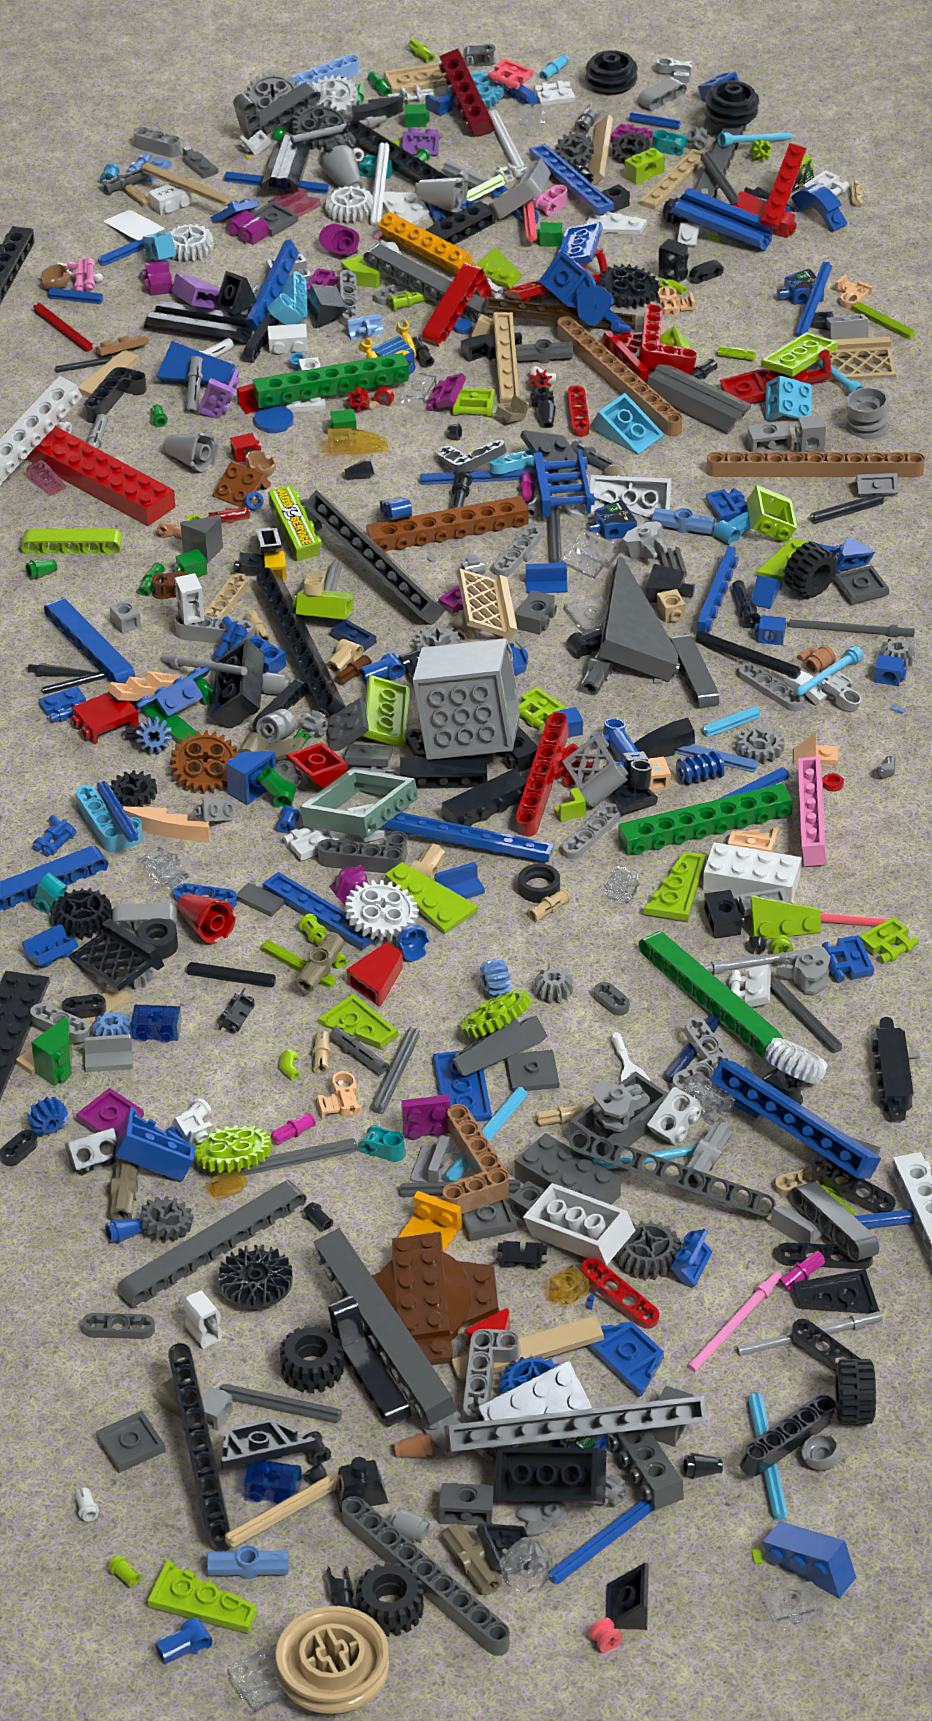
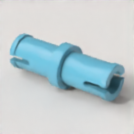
(554, 67)

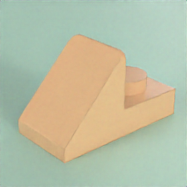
(809, 748)

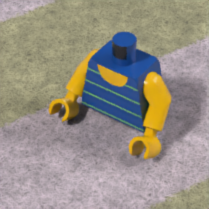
(393, 346)

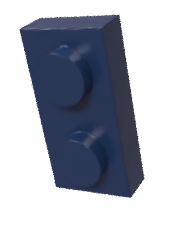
(353, 633)

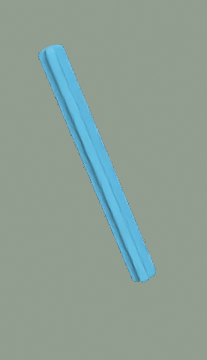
(489, 1130)
(771, 1475)

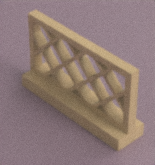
(863, 347)
(501, 604)

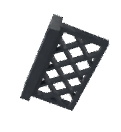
(128, 945)

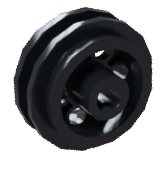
(611, 72)
(732, 104)

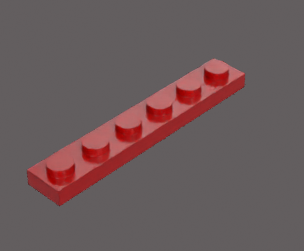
(783, 186)

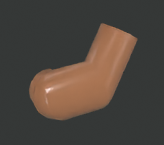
(169, 530)

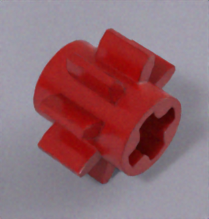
(543, 375)
(355, 402)

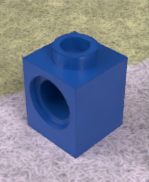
(771, 630)
(889, 670)

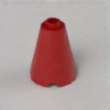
(209, 915)

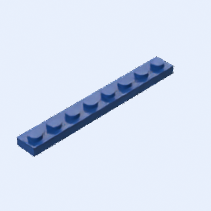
(572, 179)
(470, 836)

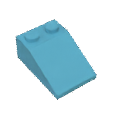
(627, 425)

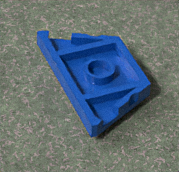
(629, 1354)

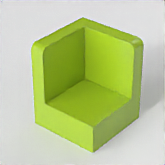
(573, 809)

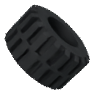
(810, 569)
(311, 1373)
(855, 1391)
(391, 1581)

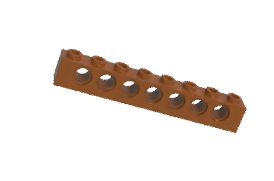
(449, 523)

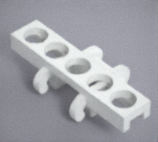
(418, 95)
(512, 170)

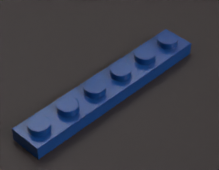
(273, 284)
(719, 586)
(310, 903)

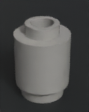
(274, 683)
(410, 1524)

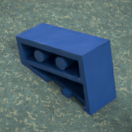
(152, 1148)

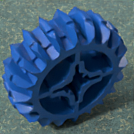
(523, 1371)

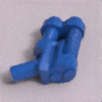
(234, 636)
(59, 832)

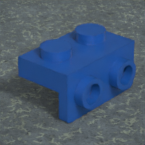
(48, 946)
(692, 1257)

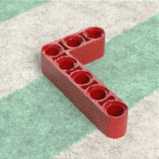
(467, 282)
(654, 353)

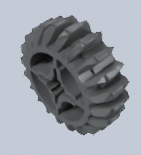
(649, 1250)

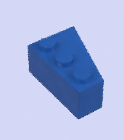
(811, 1557)

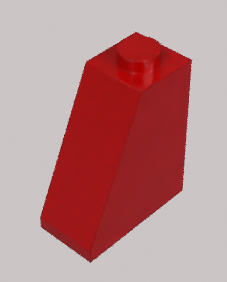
(376, 973)

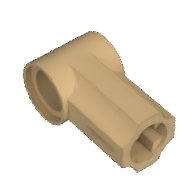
(345, 653)
(429, 861)

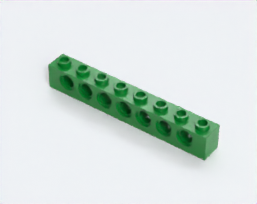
(330, 380)
(705, 819)

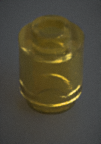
(227, 1184)

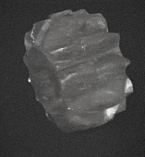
(621, 885)

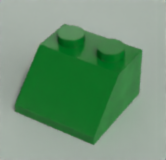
(54, 1053)

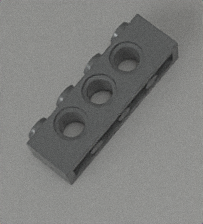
(648, 1466)

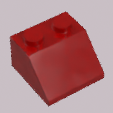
(319, 763)

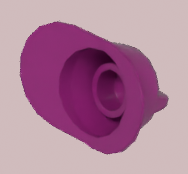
(339, 239)
(347, 881)

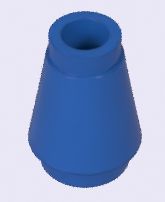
(122, 1230)

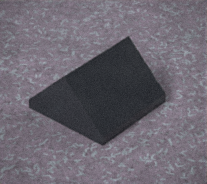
(235, 294)
(324, 304)
(629, 1599)

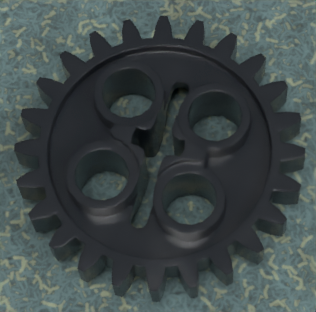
(629, 285)

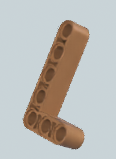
(490, 1178)

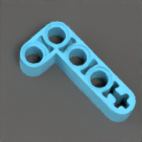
(292, 304)
(102, 821)

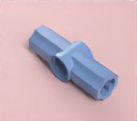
(684, 520)
(248, 1562)

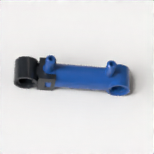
(634, 762)

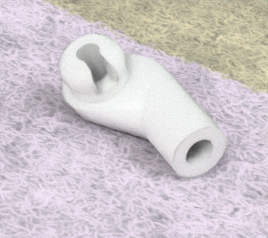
(539, 380)

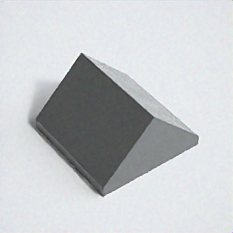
(203, 535)

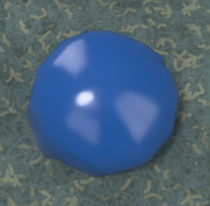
(412, 942)

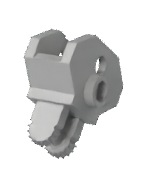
(645, 541)
(806, 969)
(618, 1103)

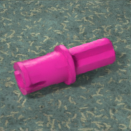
(527, 486)
(293, 1128)
(802, 1270)

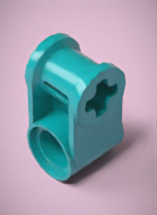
(667, 142)
(371, 166)
(48, 893)
(384, 1144)

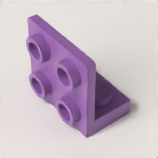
(415, 140)
(218, 397)

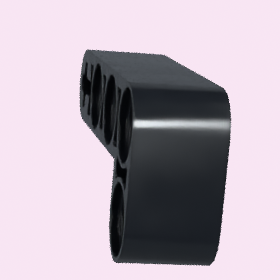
(111, 389)

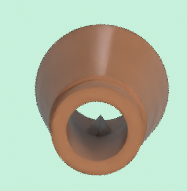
(415, 1447)

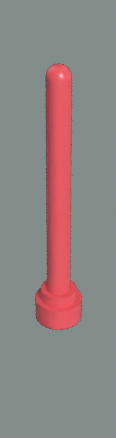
(852, 920)

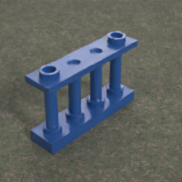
(545, 489)

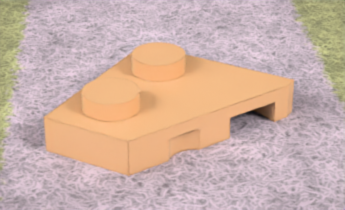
(754, 839)

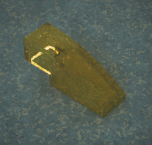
(356, 441)

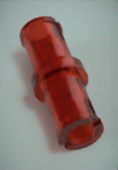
(230, 515)

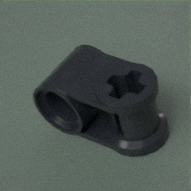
(786, 1084)

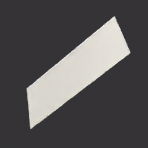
(133, 224)

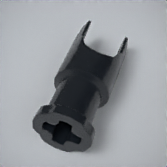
(340, 1589)

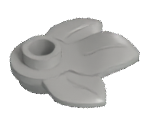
(541, 1516)

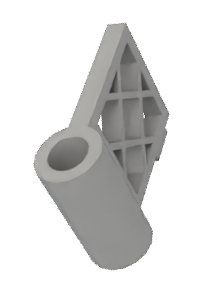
(601, 781)

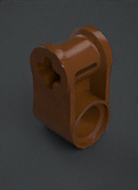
(167, 584)

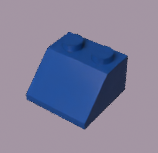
(243, 774)

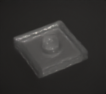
(587, 613)

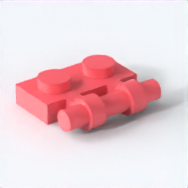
(514, 72)

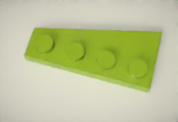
(679, 889)
(435, 902)
(190, 1597)

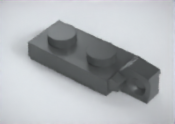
(198, 163)

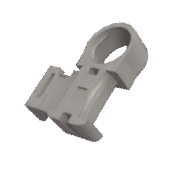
(681, 69)
(840, 687)

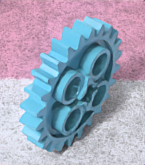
(489, 90)

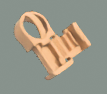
(852, 291)
(675, 305)
(342, 1099)

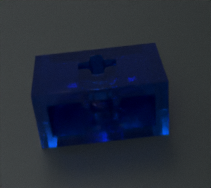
(156, 1022)
(272, 1481)

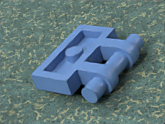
(159, 162)

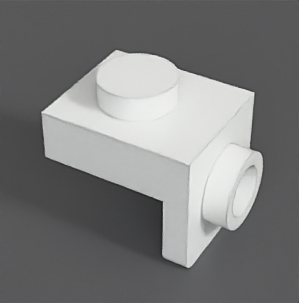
(256, 143)
(689, 234)
(192, 1127)

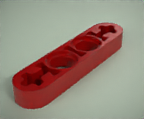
(580, 411)
(623, 1290)

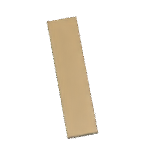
(123, 359)

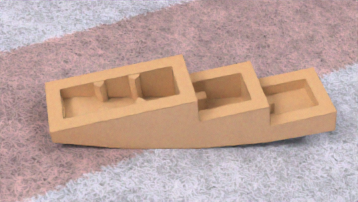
(139, 687)
(170, 825)

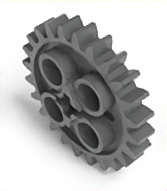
(316, 119)

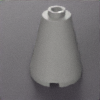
(342, 167)
(443, 192)
(193, 449)

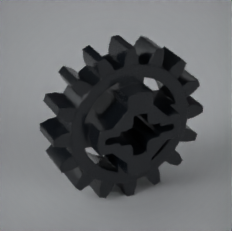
(629, 145)
(134, 789)

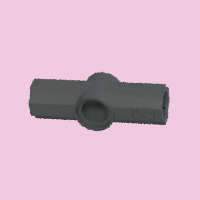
(544, 351)
(597, 673)

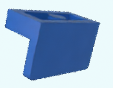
(546, 577)
(462, 880)

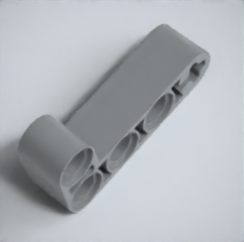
(208, 630)
(486, 1357)

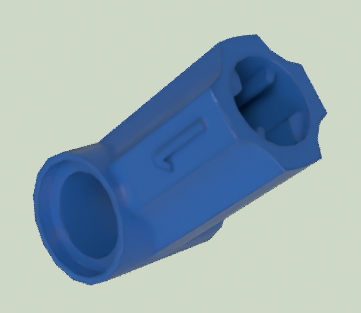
(388, 666)
(190, 1638)

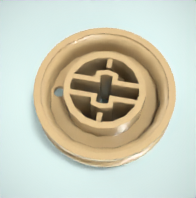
(332, 1659)

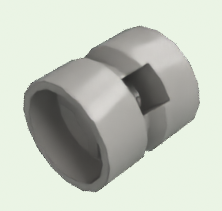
(276, 725)

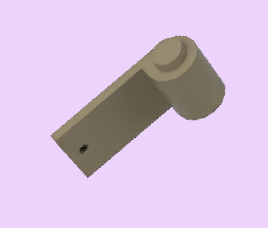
(256, 742)

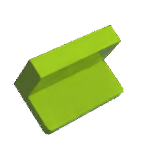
(674, 338)

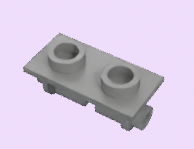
(215, 809)

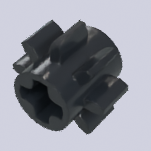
(541, 393)

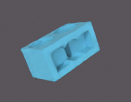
(159, 246)

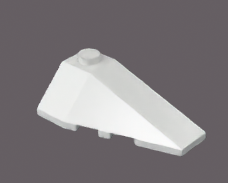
(638, 493)

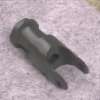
(586, 120)

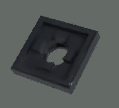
(496, 1537)

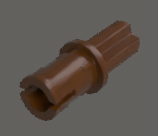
(352, 669)

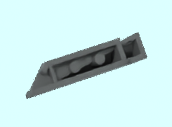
(500, 1045)

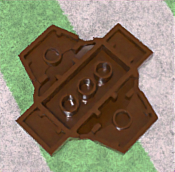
(436, 1292)

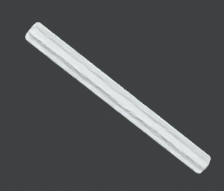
(505, 140)
(379, 184)

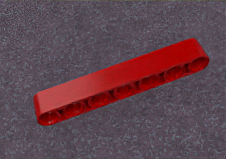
(542, 774)

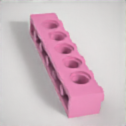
(812, 811)

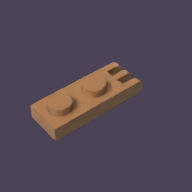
(123, 343)

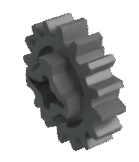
(346, 140)
(575, 148)
(166, 1218)

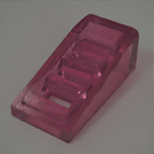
(45, 477)

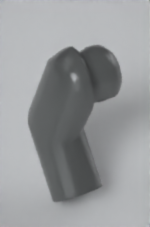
(885, 770)

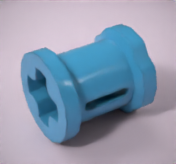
(113, 171)

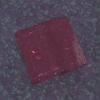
(297, 201)

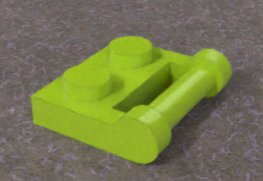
(481, 398)

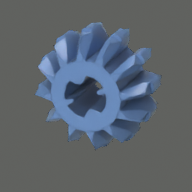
(153, 727)
(495, 978)
(111, 1024)

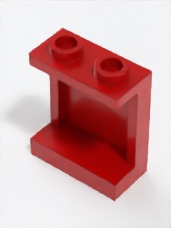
(102, 715)

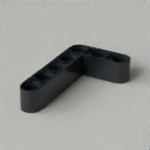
(367, 1367)

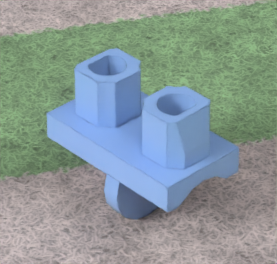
(365, 326)

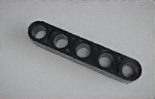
(787, 1435)

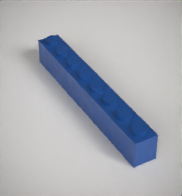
(795, 1119)

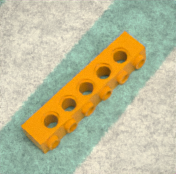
(423, 243)

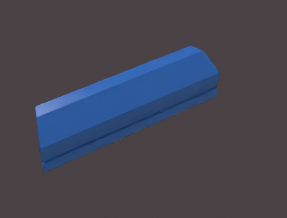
(722, 218)

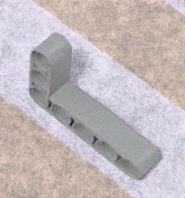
(528, 188)

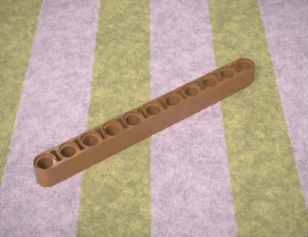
(620, 376)
(814, 464)

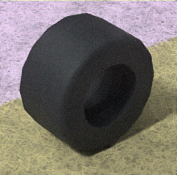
(162, 929)

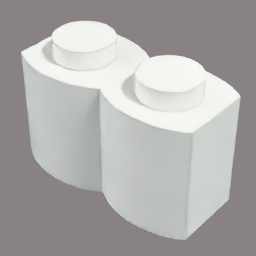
(202, 1319)

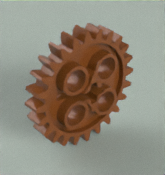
(205, 746)

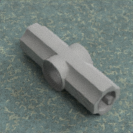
(470, 173)
(709, 1151)

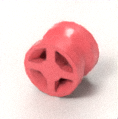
(605, 1635)

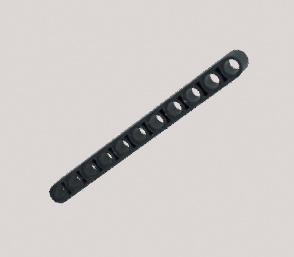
(300, 642)

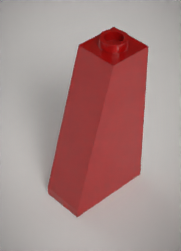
(757, 206)

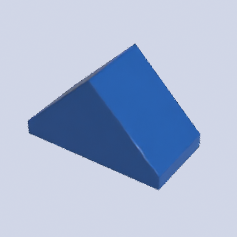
(854, 554)
(765, 591)

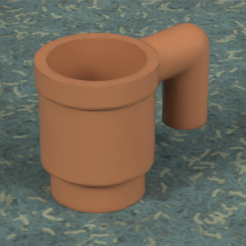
(817, 659)

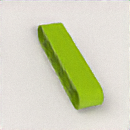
(71, 541)

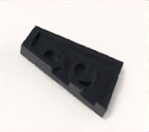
(632, 799)
(837, 1293)

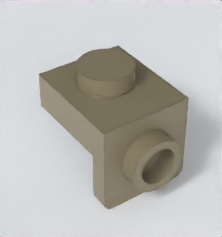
(514, 412)

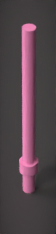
(762, 1291)

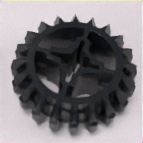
(81, 908)

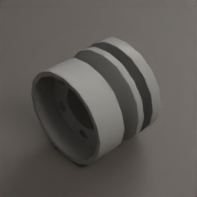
(867, 413)

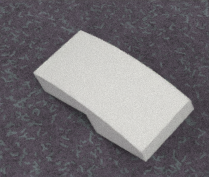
(813, 694)

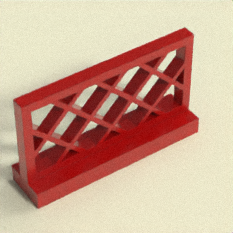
(624, 351)

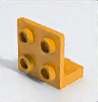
(434, 1216)

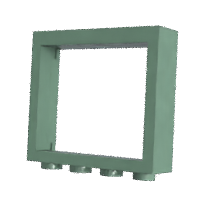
(321, 809)

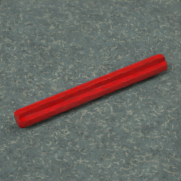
(63, 327)

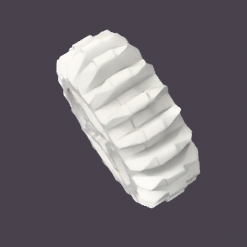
(349, 204)
(191, 242)
(795, 1060)

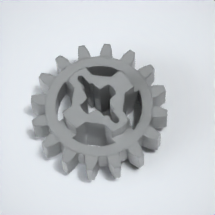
(436, 637)
(761, 743)

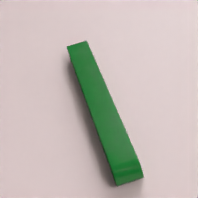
(709, 991)

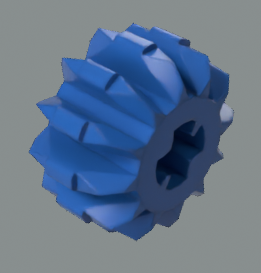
(47, 1116)

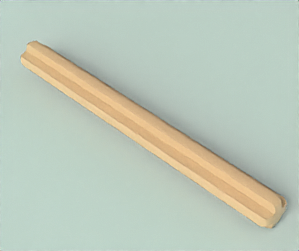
(186, 184)
(281, 1510)

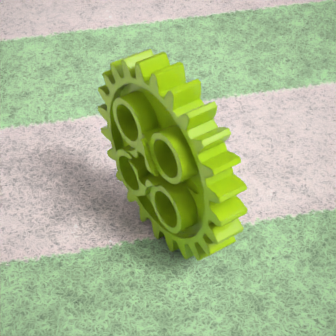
(495, 1013)
(233, 1149)

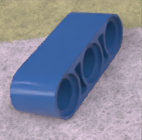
(396, 508)

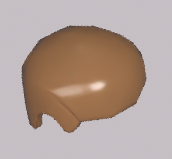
(55, 276)
(259, 462)

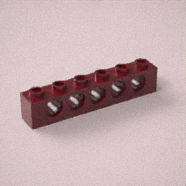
(466, 93)

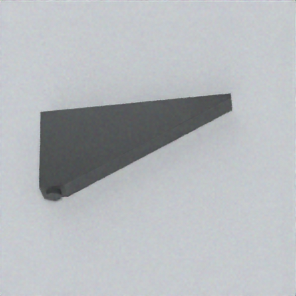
(633, 631)

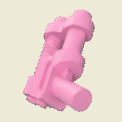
(83, 269)

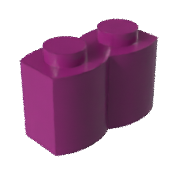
(247, 227)
(157, 278)

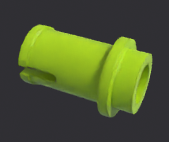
(121, 1568)

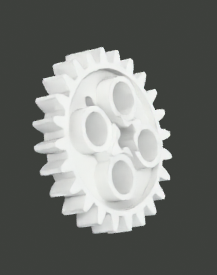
(337, 93)
(380, 909)

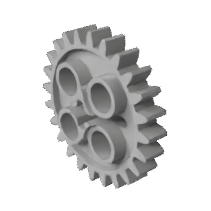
(264, 98)

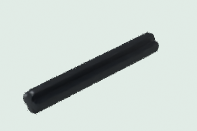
(847, 508)
(231, 974)

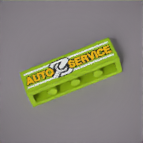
(294, 522)

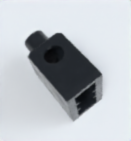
(667, 579)
(361, 1480)

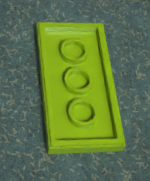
(798, 354)
(387, 711)

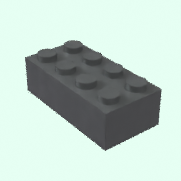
(637, 1124)
(556, 1163)

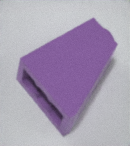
(195, 291)

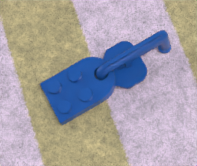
(579, 290)

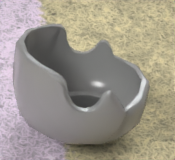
(824, 1448)

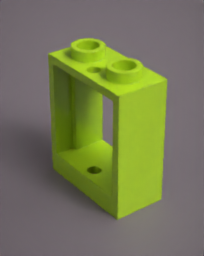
(781, 506)

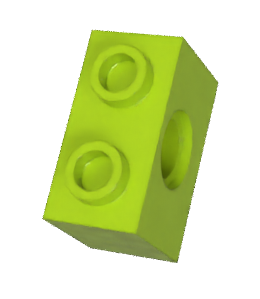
(644, 166)

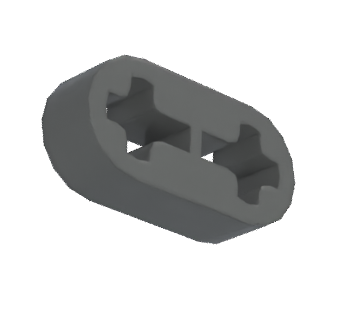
(609, 1000)

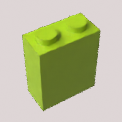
(329, 604)

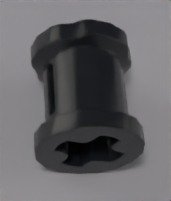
(316, 1454)

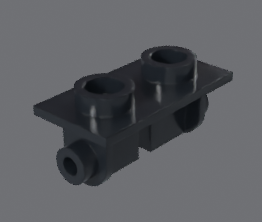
(239, 1005)
(532, 1255)

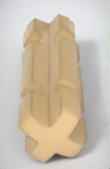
(856, 193)
(137, 195)

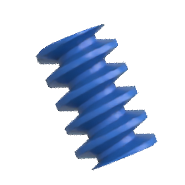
(700, 766)

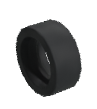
(538, 870)

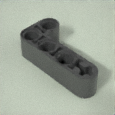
(371, 856)

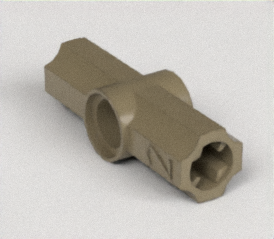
(319, 962)
(124, 1190)
(471, 1559)

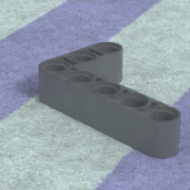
(276, 113)

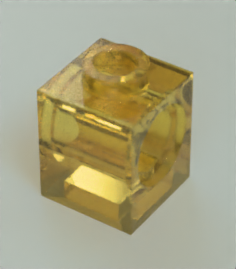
(568, 1286)

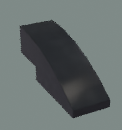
(378, 107)
(483, 346)
(268, 540)
(667, 738)

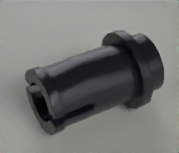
(318, 1216)

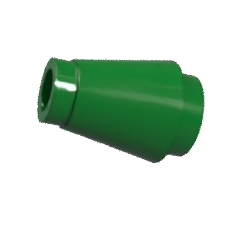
(40, 568)

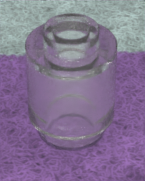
(289, 772)

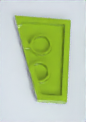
(499, 269)
(776, 564)
(779, 918)
(360, 1021)

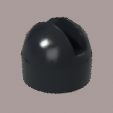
(455, 431)
(755, 942)
(315, 1473)

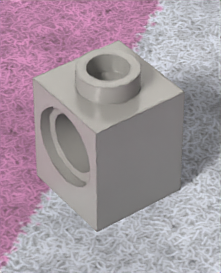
(125, 616)
(218, 1407)

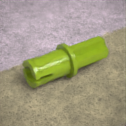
(421, 50)

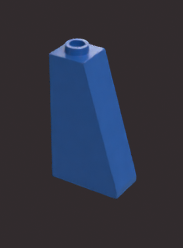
(177, 366)

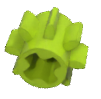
(760, 150)

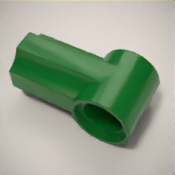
(281, 790)

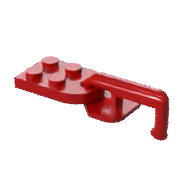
(525, 291)
(752, 385)

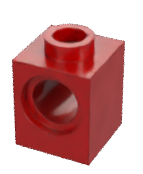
(243, 444)

